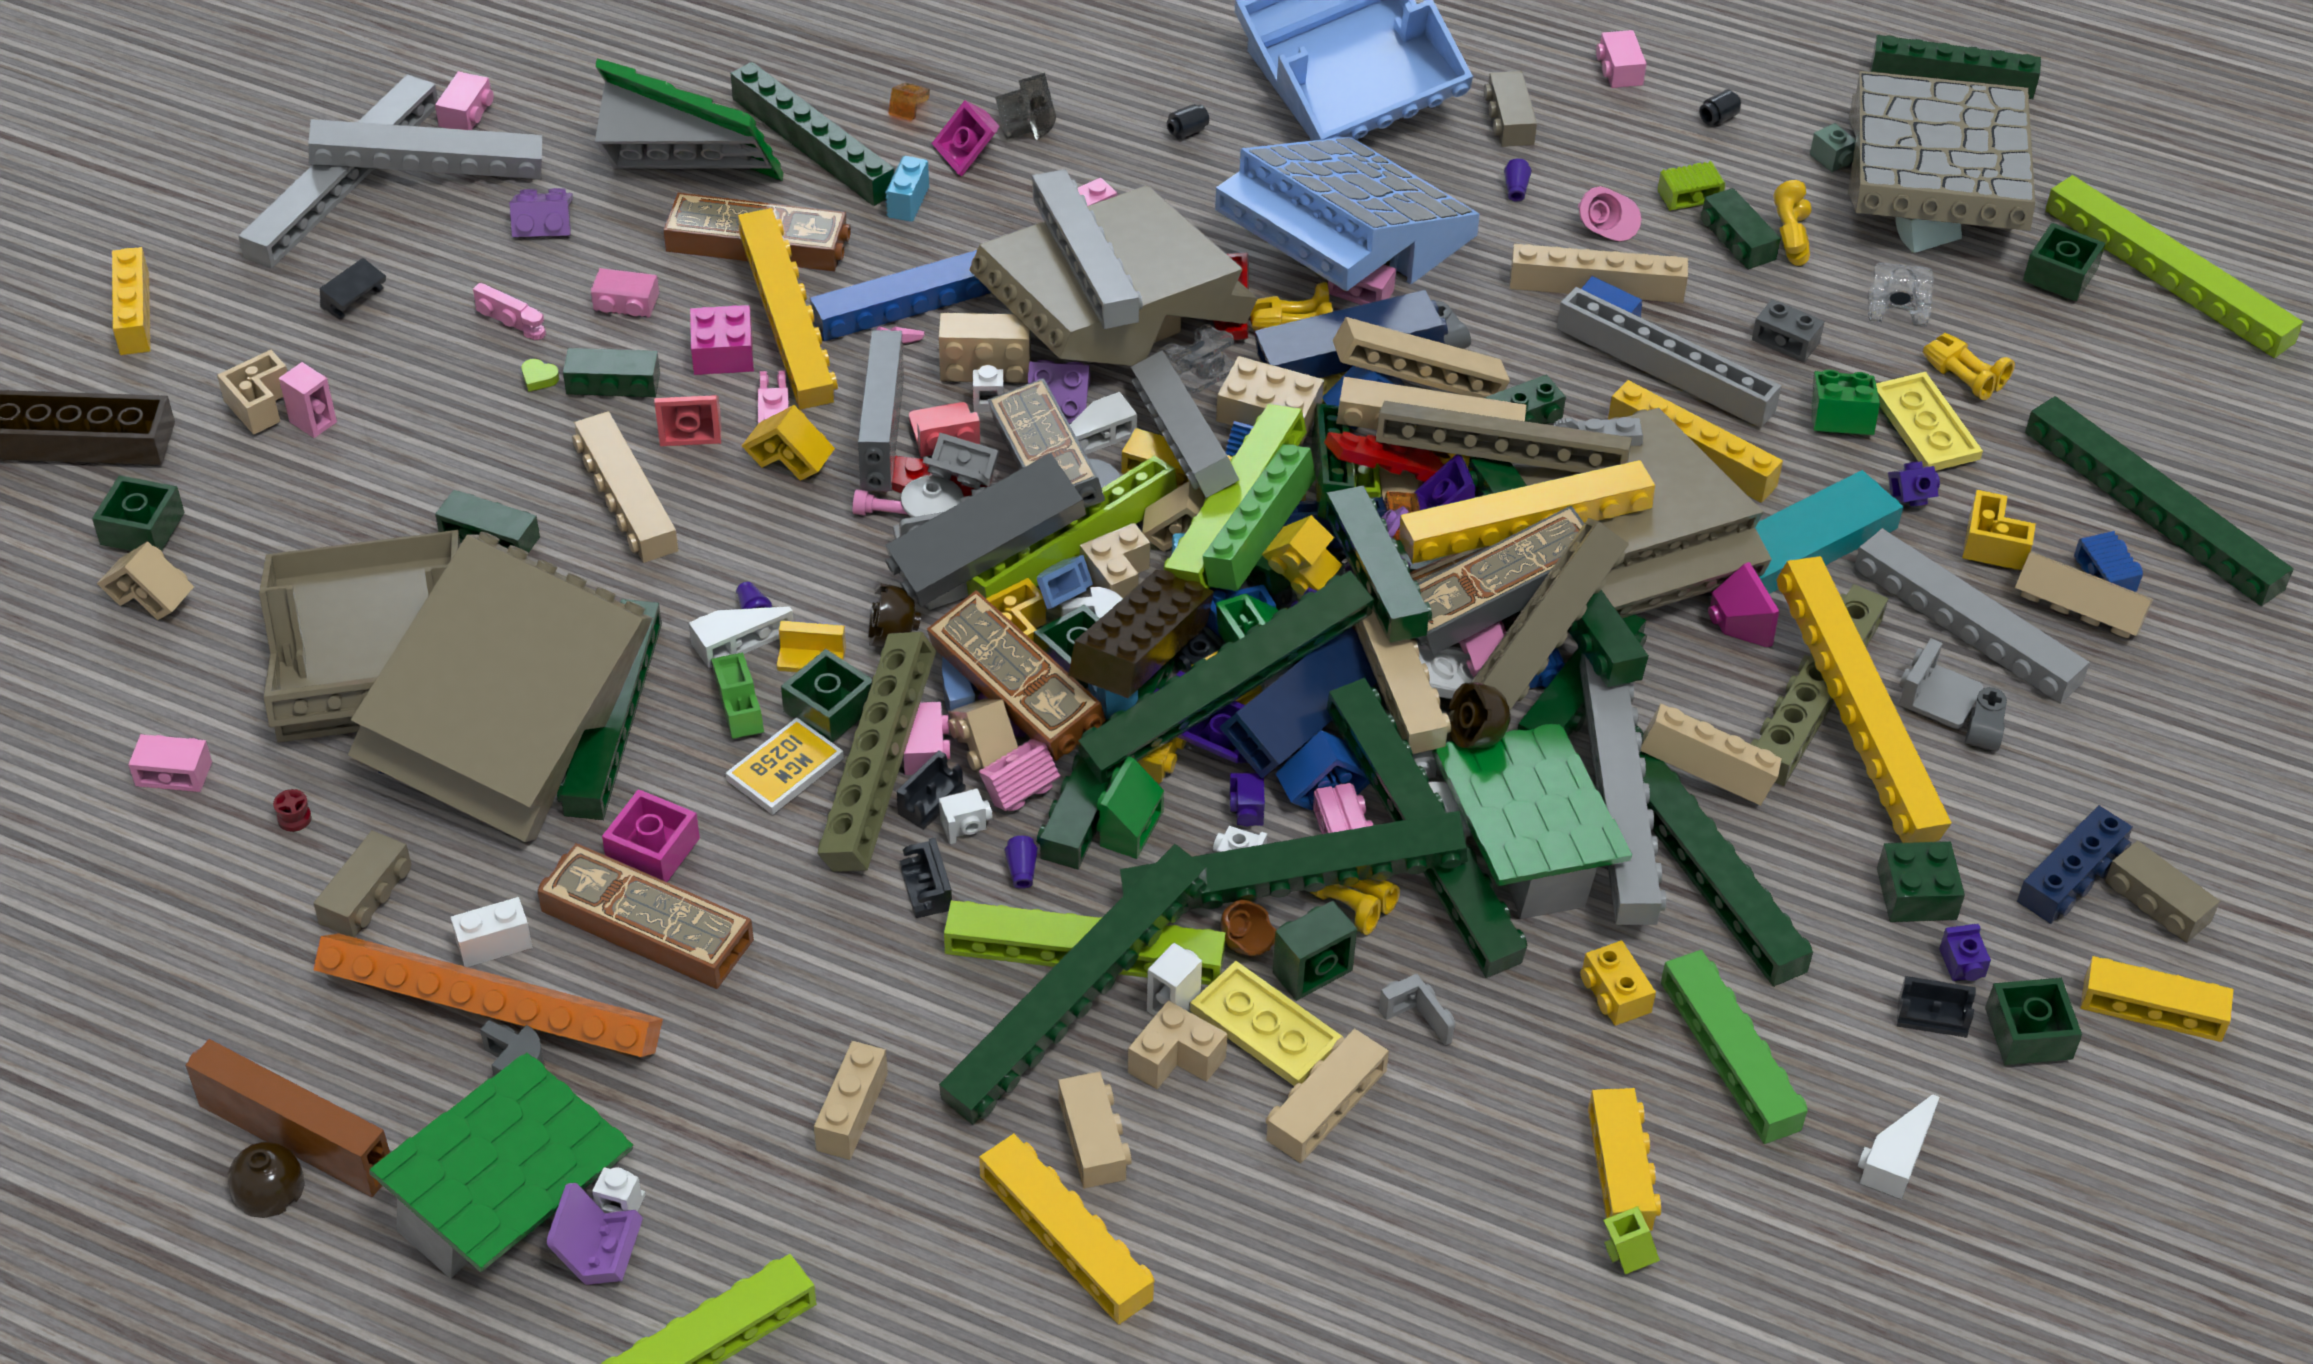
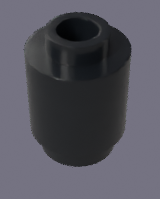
(1720, 107)
(1187, 121)

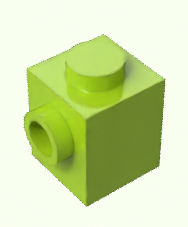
(1630, 1240)

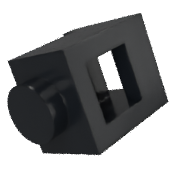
(1198, 649)

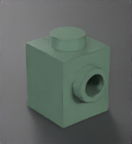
(1833, 147)

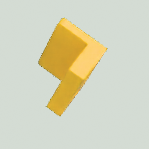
(804, 641)

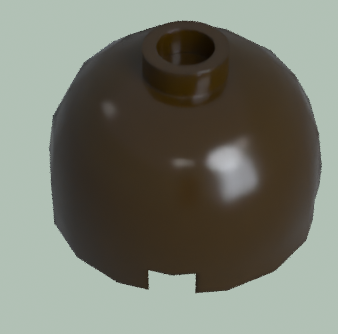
(891, 614)
(1479, 716)
(265, 1179)

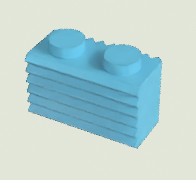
(907, 188)

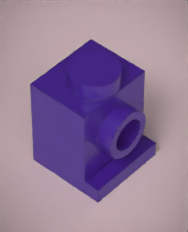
(1247, 798)
(1964, 952)

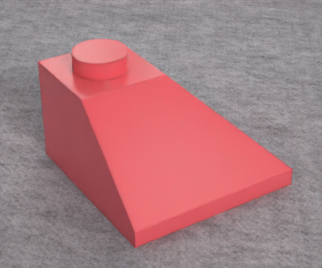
(688, 420)

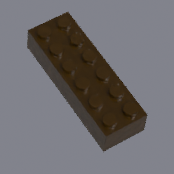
(84, 427)
(1141, 633)

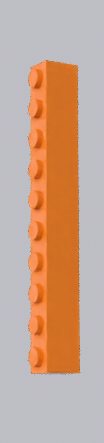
(488, 994)

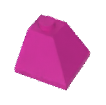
(965, 136)
(1745, 608)

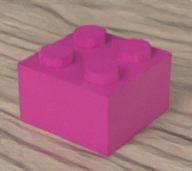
(721, 339)
(652, 835)

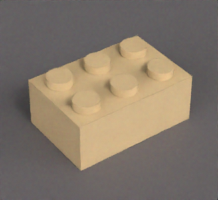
(979, 340)
(1256, 384)

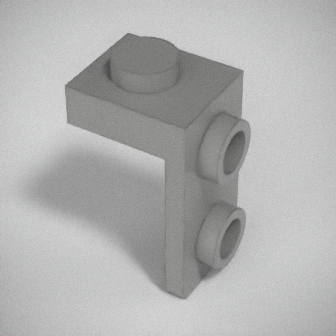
(1411, 993)

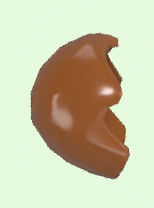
(1247, 928)

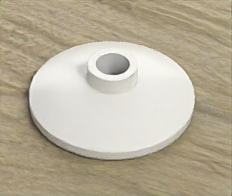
(929, 496)

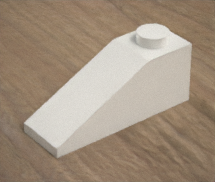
(1105, 423)
(736, 631)
(1896, 1150)

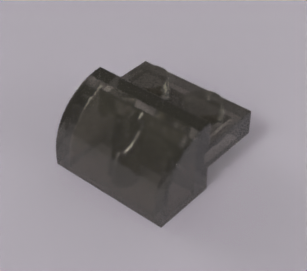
(1027, 108)

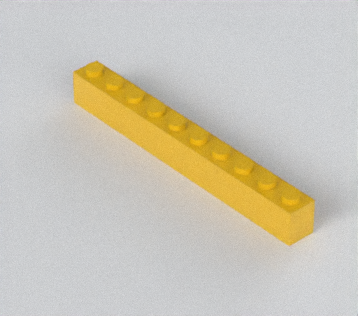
(1863, 701)

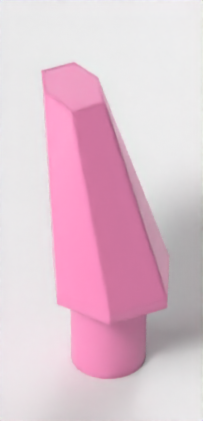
(908, 335)

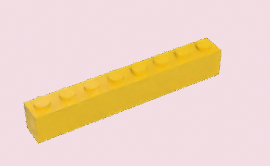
(786, 309)
(1497, 516)

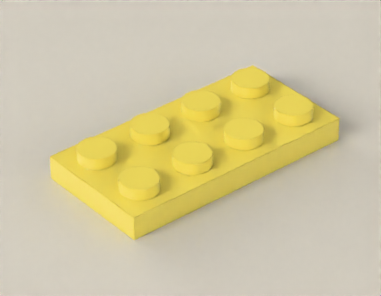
(1927, 422)
(1265, 1023)

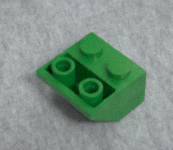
(1844, 402)
(1240, 614)
(1129, 809)

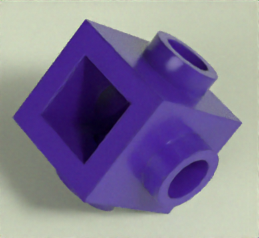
(1914, 483)

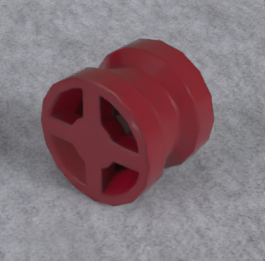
(292, 810)

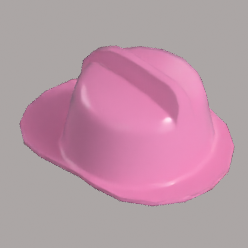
(1609, 214)

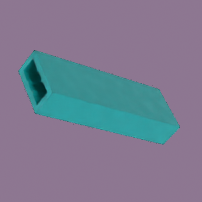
(1827, 524)

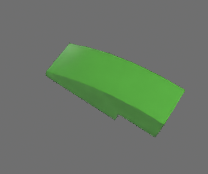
(737, 695)

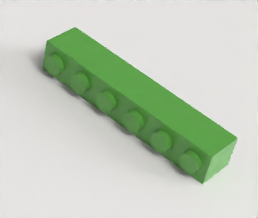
(1259, 517)
(1734, 1046)

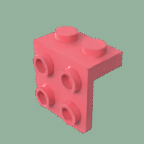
(947, 419)

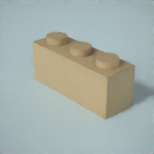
(850, 1100)
(1093, 1129)

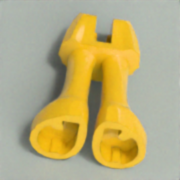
(1791, 210)
(1274, 312)
(1952, 355)
(1376, 898)

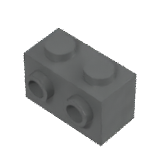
(1788, 330)

